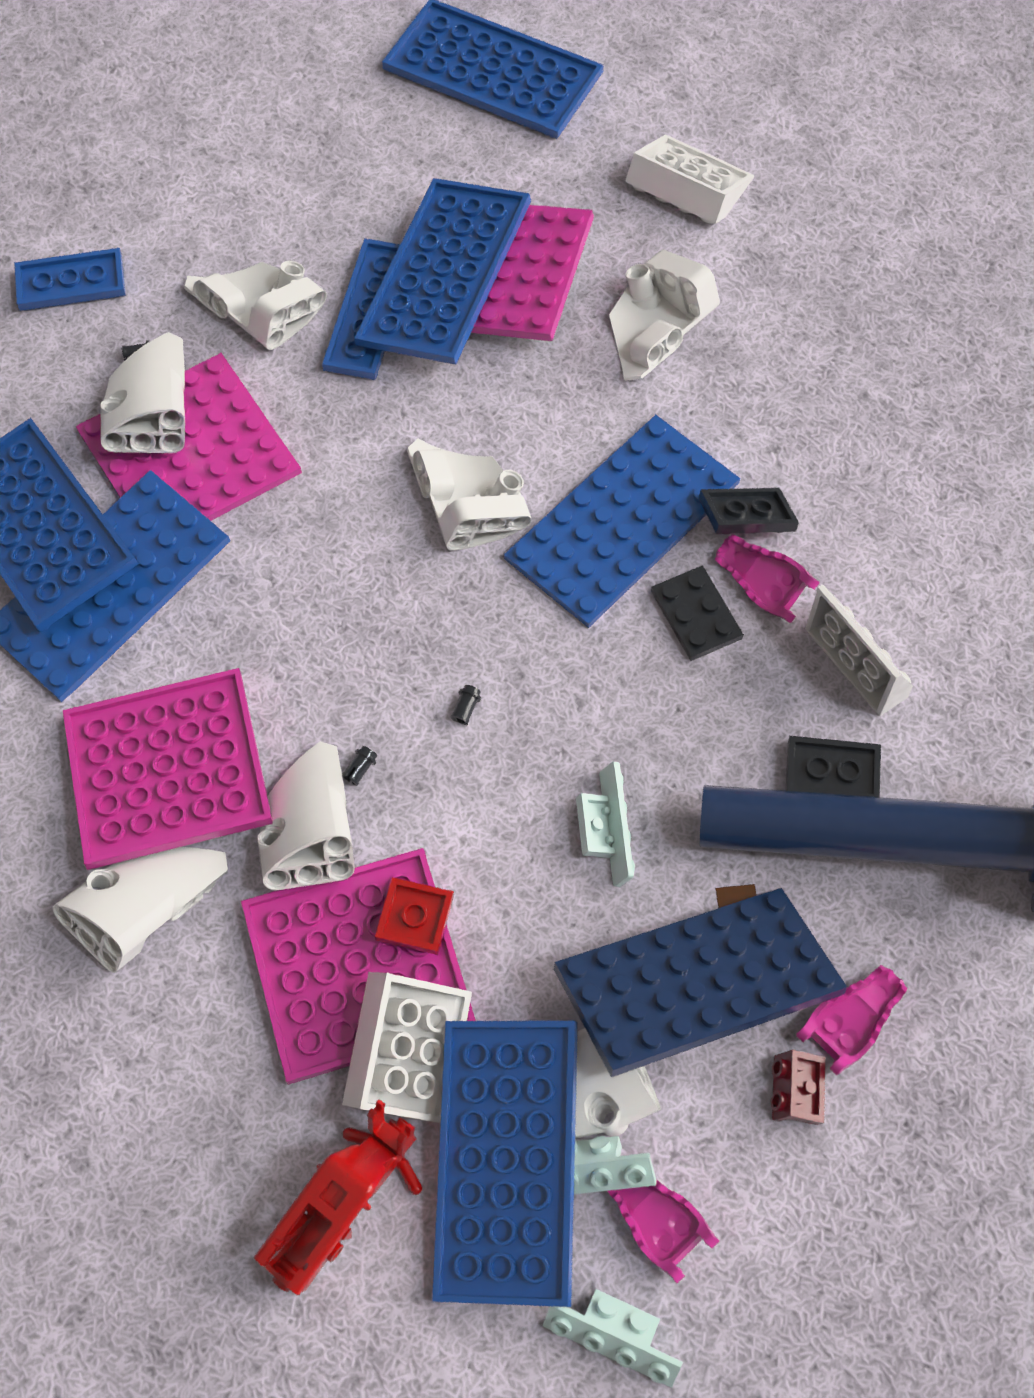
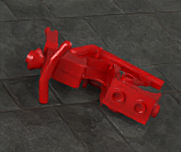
(335, 1199)

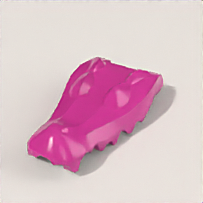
(766, 575)
(852, 1022)
(663, 1225)

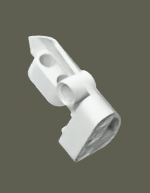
(262, 299)
(658, 308)
(141, 397)
(469, 495)
(309, 826)
(137, 900)
(598, 1094)

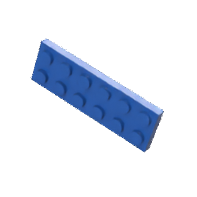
(342, 352)

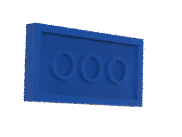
(69, 279)

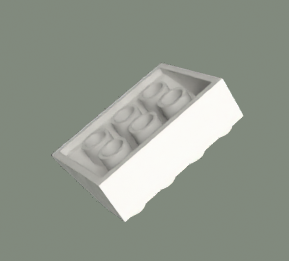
(687, 178)
(856, 653)
(402, 1045)

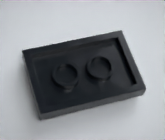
(748, 510)
(696, 613)
(833, 766)

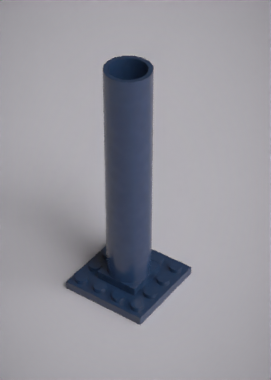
(869, 828)

